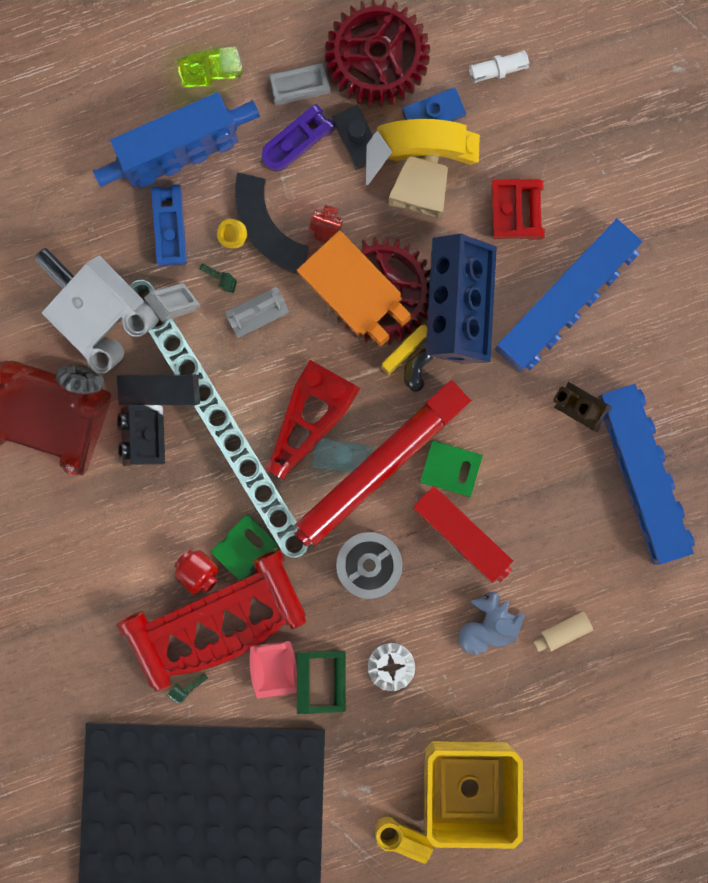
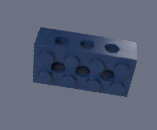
(460, 275)

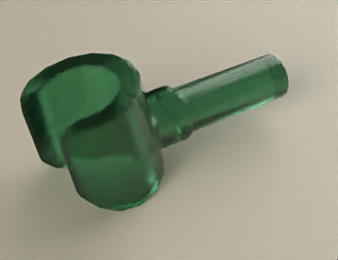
(227, 281)
(179, 694)

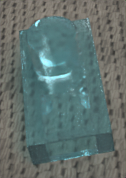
(340, 455)

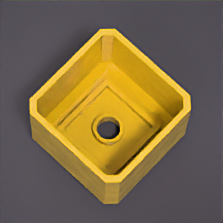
(480, 820)

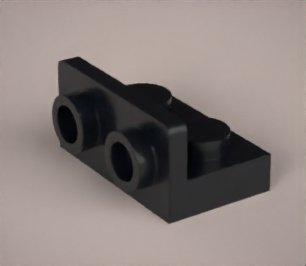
(141, 435)

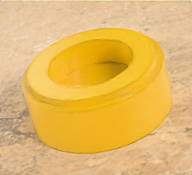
(231, 233)

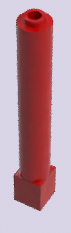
(381, 464)

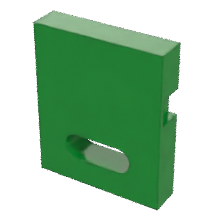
(444, 466)
(238, 552)

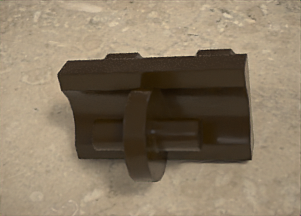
(581, 406)

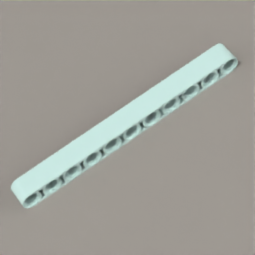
(228, 429)

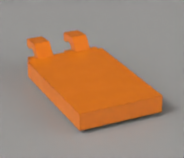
(353, 287)

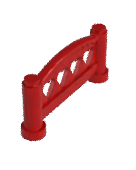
(151, 639)

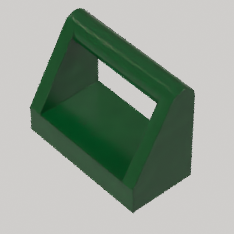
(303, 682)

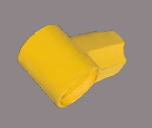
(405, 842)

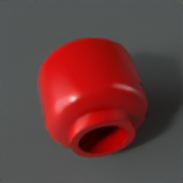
(196, 572)

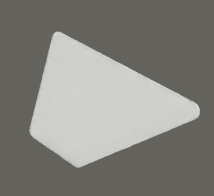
(376, 156)

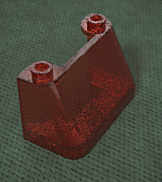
(49, 417)

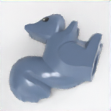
(497, 629)

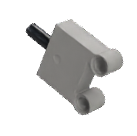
(92, 307)

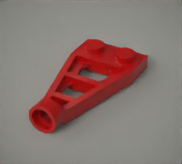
(325, 386)

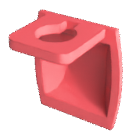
(273, 669)

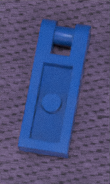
(169, 226)

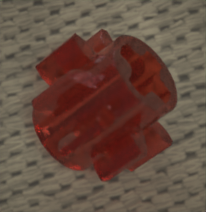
(325, 223)

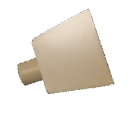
(421, 187)

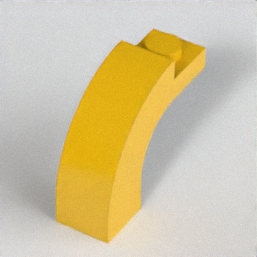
(430, 138)

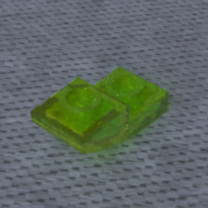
(204, 66)

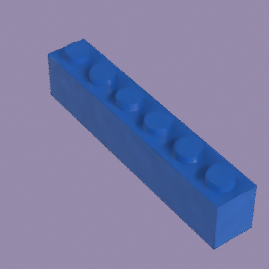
(568, 295)
(645, 476)

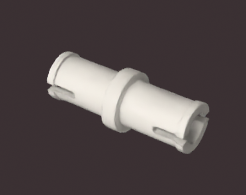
(499, 66)

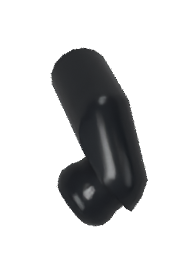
(413, 370)

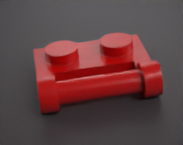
(508, 209)

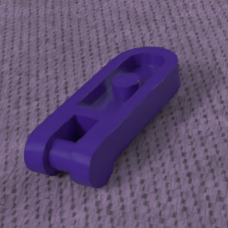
(296, 139)

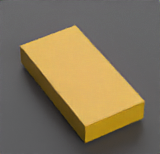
(405, 350)

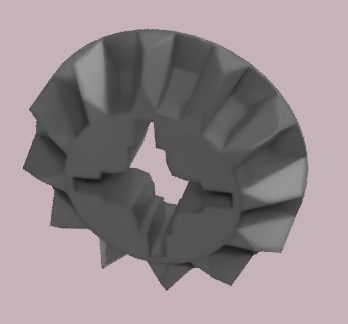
(79, 379)

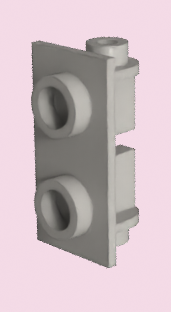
(257, 312)

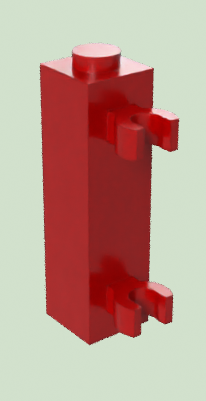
(463, 535)

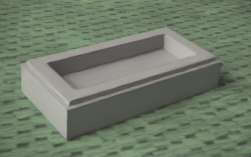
(299, 84)
(172, 301)

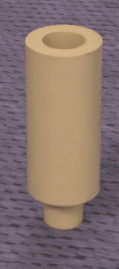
(564, 633)

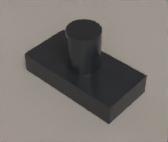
(354, 134)

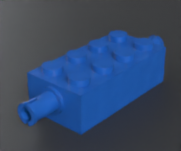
(175, 141)

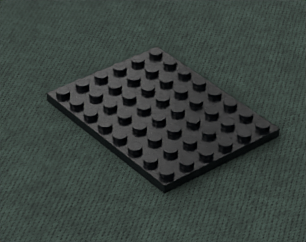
(201, 804)

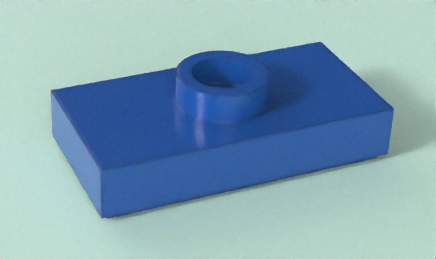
(440, 107)

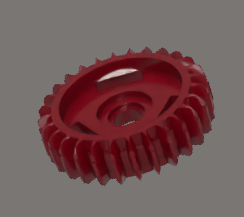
(385, 71)
(413, 291)

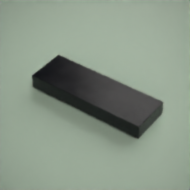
(158, 389)

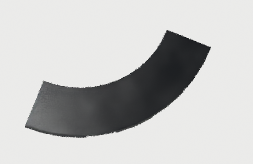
(260, 227)

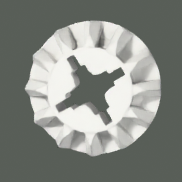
(400, 656)

